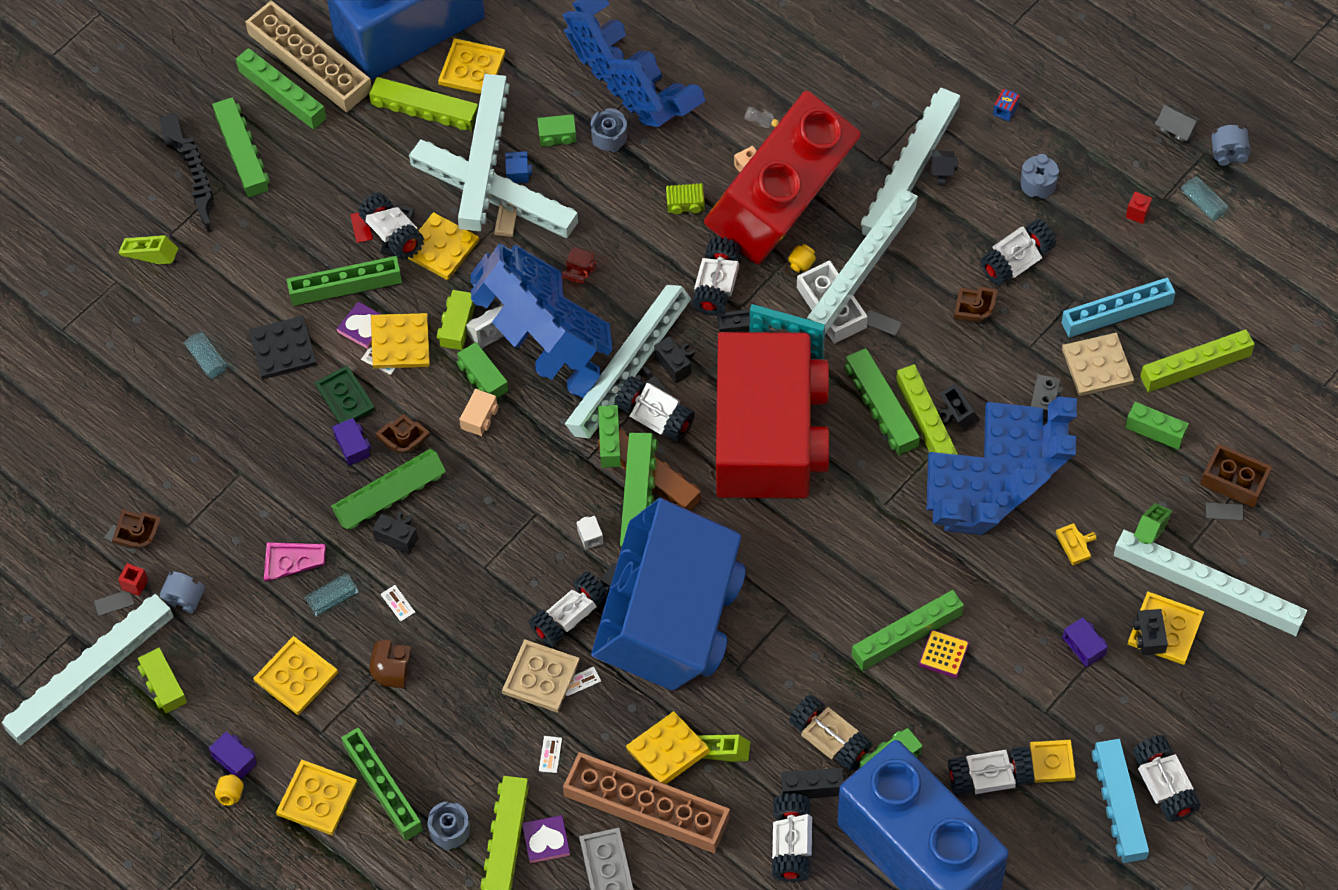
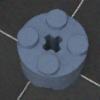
(609, 130)
(1230, 145)
(1039, 176)
(182, 591)
(453, 835)

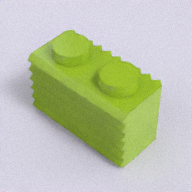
(685, 198)

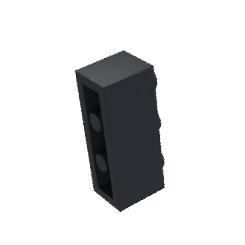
(812, 783)

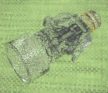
(764, 118)

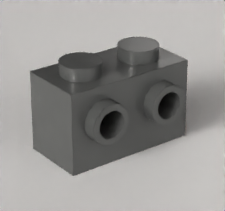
(1177, 122)
(1045, 391)

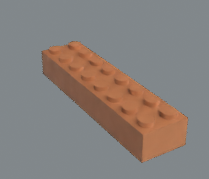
(646, 802)

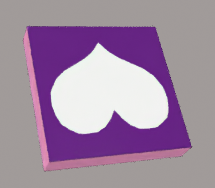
(358, 325)
(546, 839)

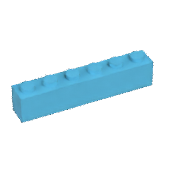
(1118, 307)
(1120, 800)

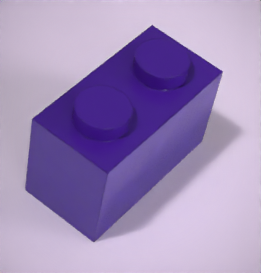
(351, 442)
(1085, 641)
(233, 755)

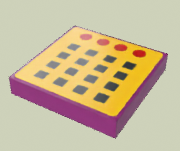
(944, 653)

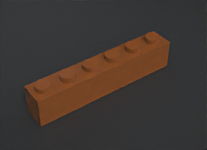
(668, 484)

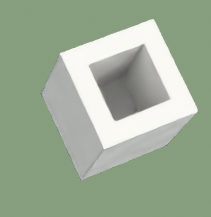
(589, 532)

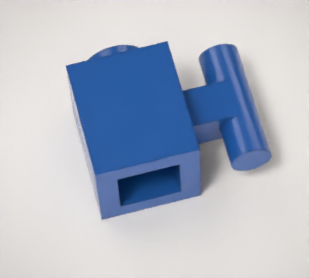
(517, 167)

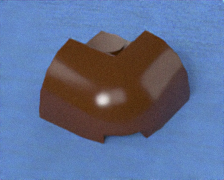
(975, 304)
(403, 435)
(135, 529)
(390, 663)

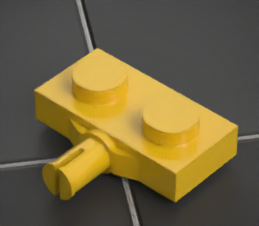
(1075, 543)

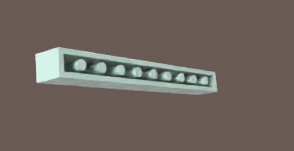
(482, 153)
(915, 155)
(529, 204)
(864, 259)
(628, 359)
(1211, 583)
(87, 669)

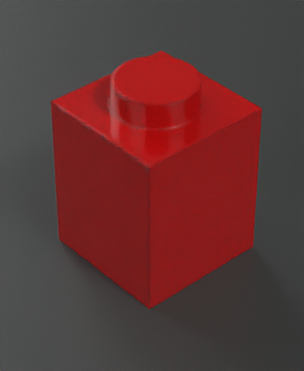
(1138, 207)
(133, 579)

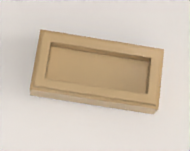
(505, 221)

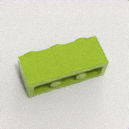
(454, 320)
(161, 681)

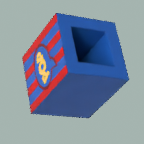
(1006, 105)

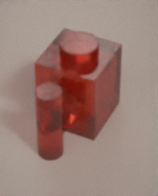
(579, 265)

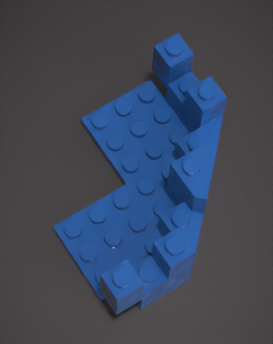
(628, 78)
(537, 307)
(1018, 458)

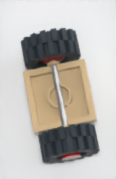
(829, 732)

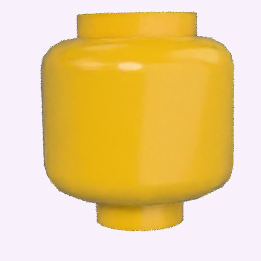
(802, 258)
(229, 790)

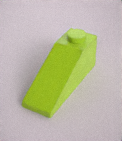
(149, 249)
(726, 747)

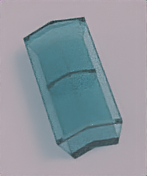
(1204, 198)
(205, 354)
(331, 594)

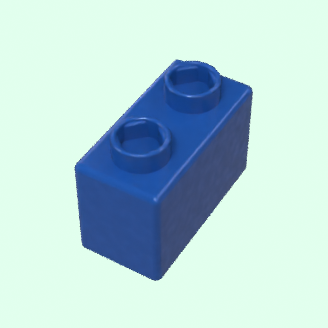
(389, 32)
(670, 596)
(917, 826)

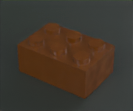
(1236, 475)

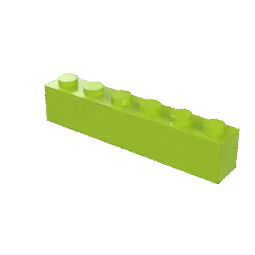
(424, 104)
(1197, 360)
(924, 411)
(506, 834)

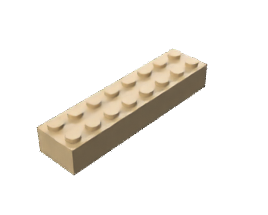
(308, 56)

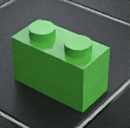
(557, 130)

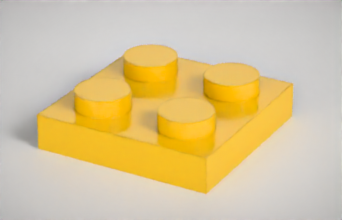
(1052, 761)

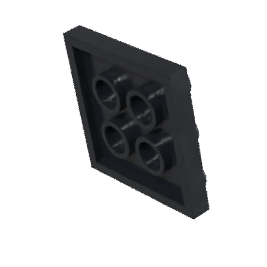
(282, 347)

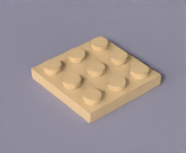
(1097, 364)
(541, 676)

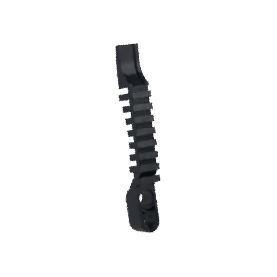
(202, 194)

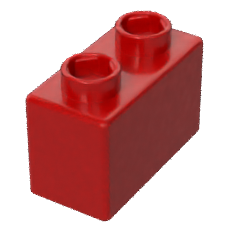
(782, 177)
(766, 415)

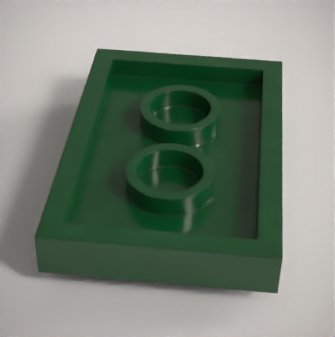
(344, 395)

